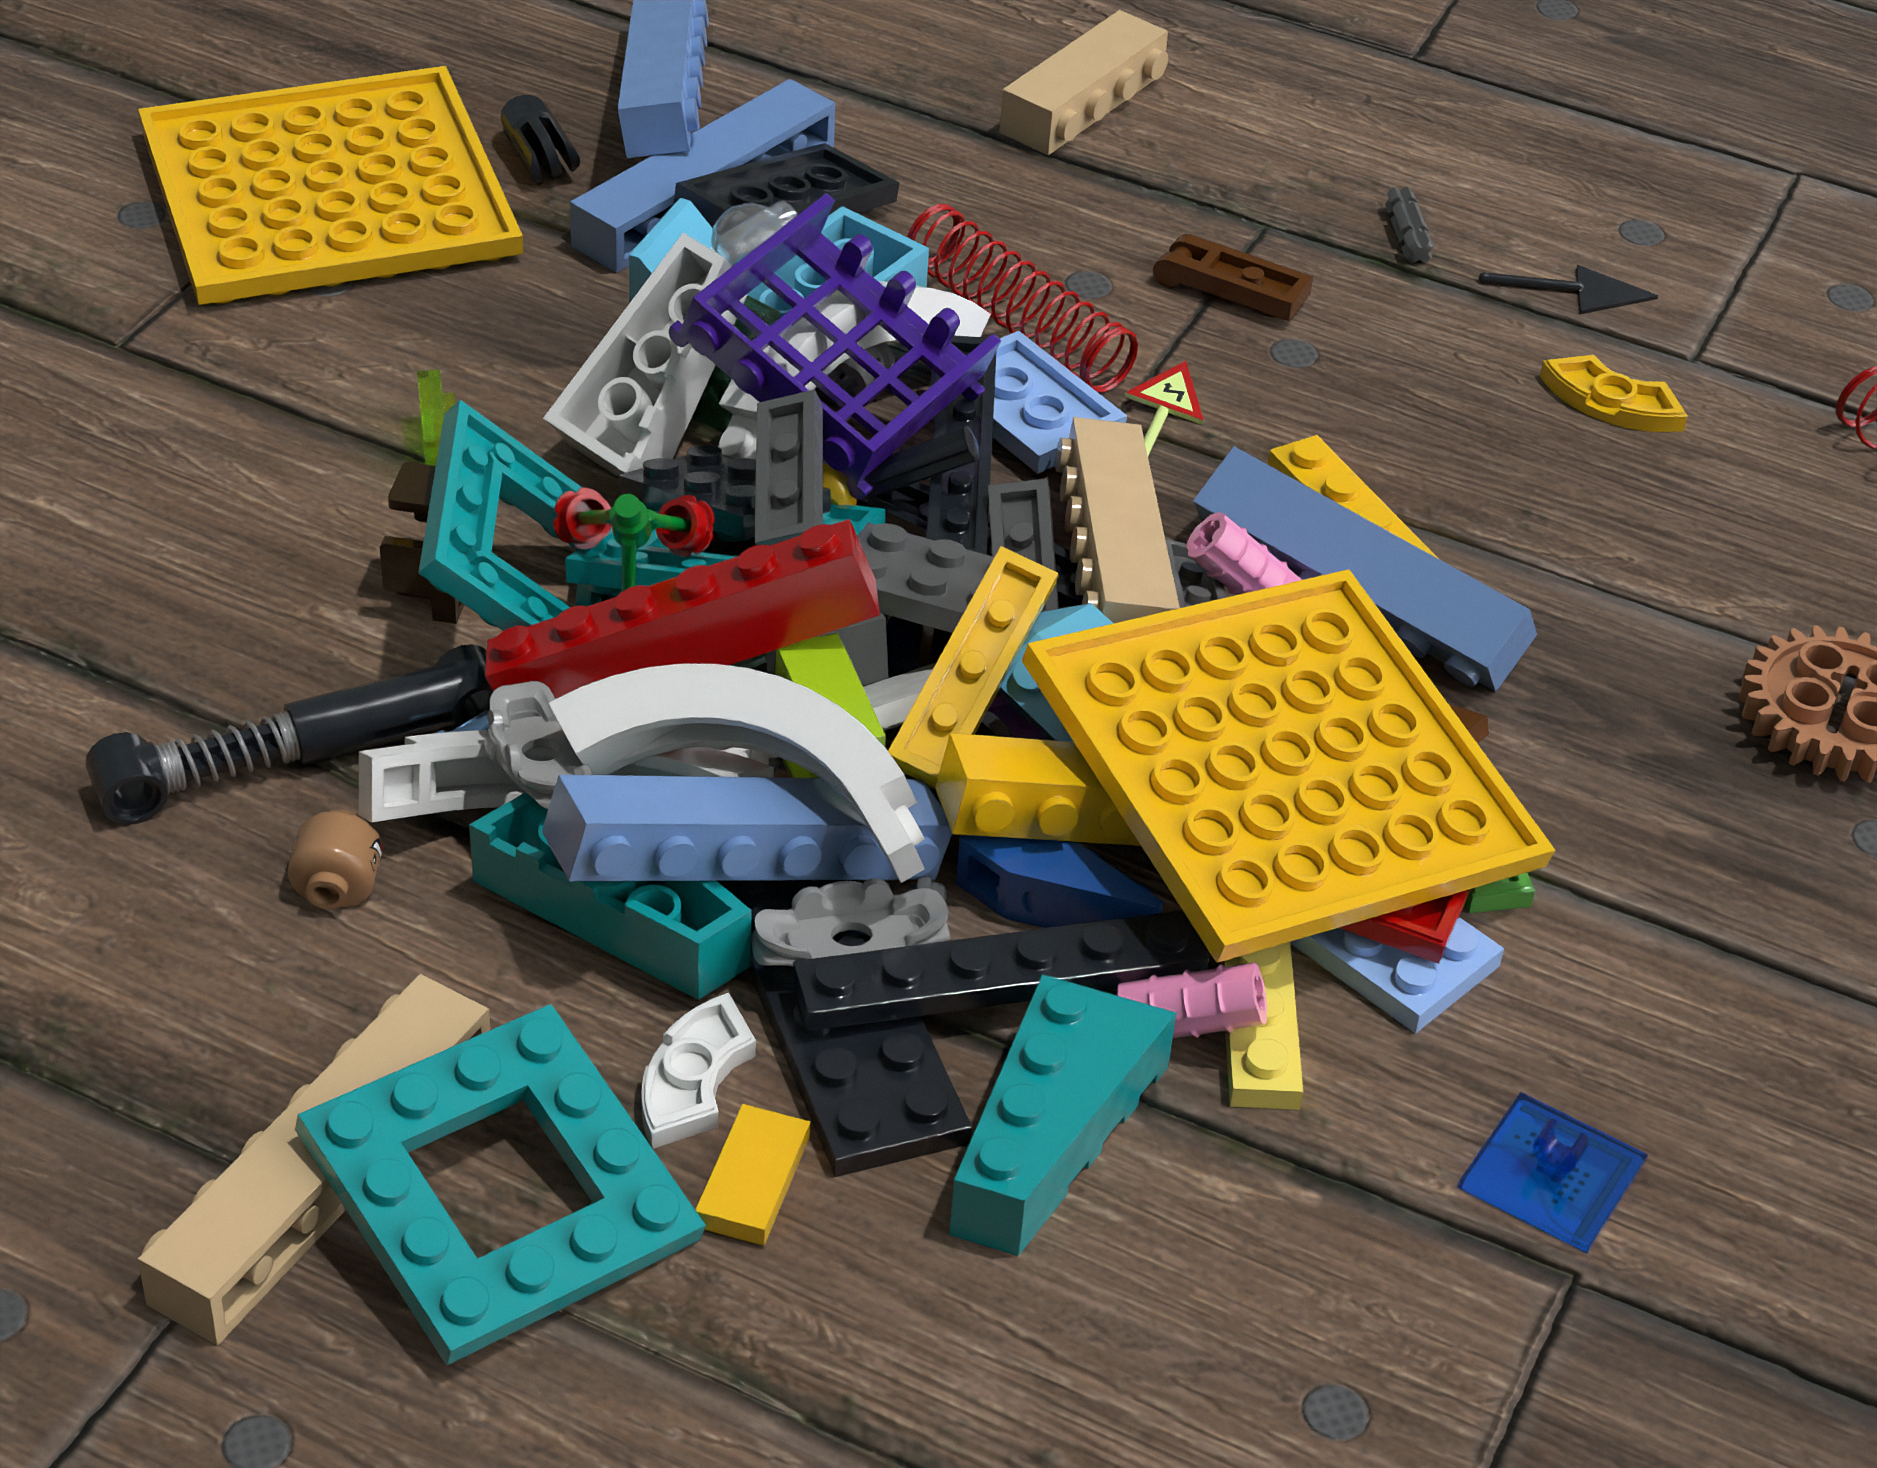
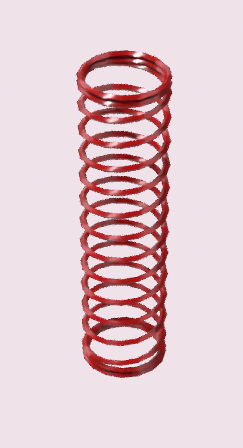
(946, 250)

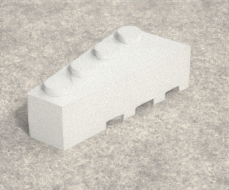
(637, 384)

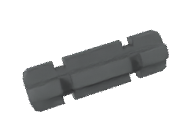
(1409, 225)

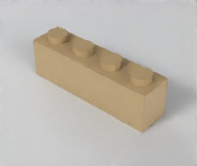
(1083, 82)

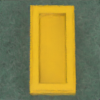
(753, 1174)

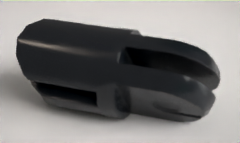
(537, 136)

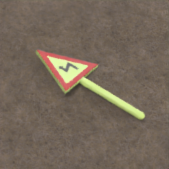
(1169, 393)

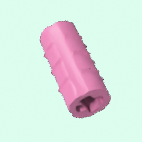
(1236, 557)
(1205, 999)

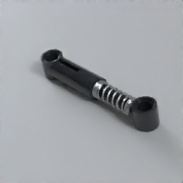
(138, 775)

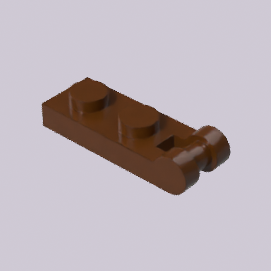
(1233, 276)

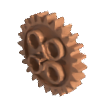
(1794, 691)

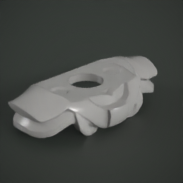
(524, 721)
(848, 905)

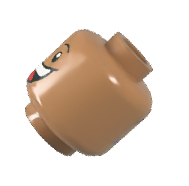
(338, 857)

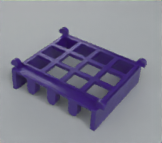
(885, 306)

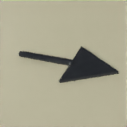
(1594, 289)

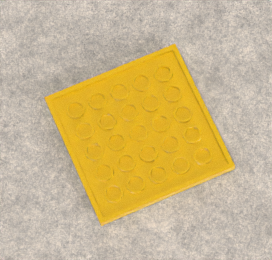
(327, 184)
(1285, 762)

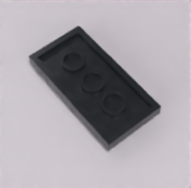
(791, 177)

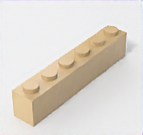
(1114, 520)
(274, 1197)

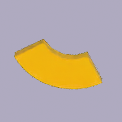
(1613, 396)

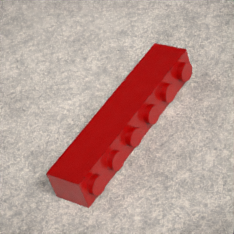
(700, 617)

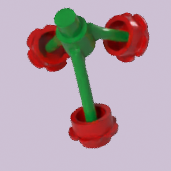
(587, 518)

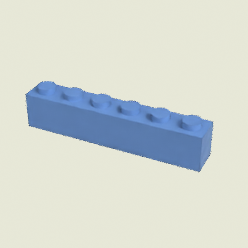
(662, 76)
(626, 208)
(1420, 596)
(724, 830)

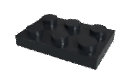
(709, 476)

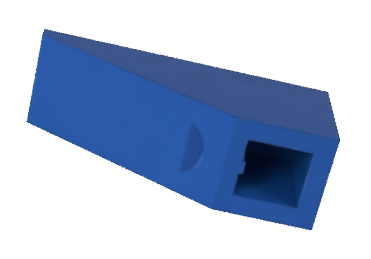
(1048, 882)

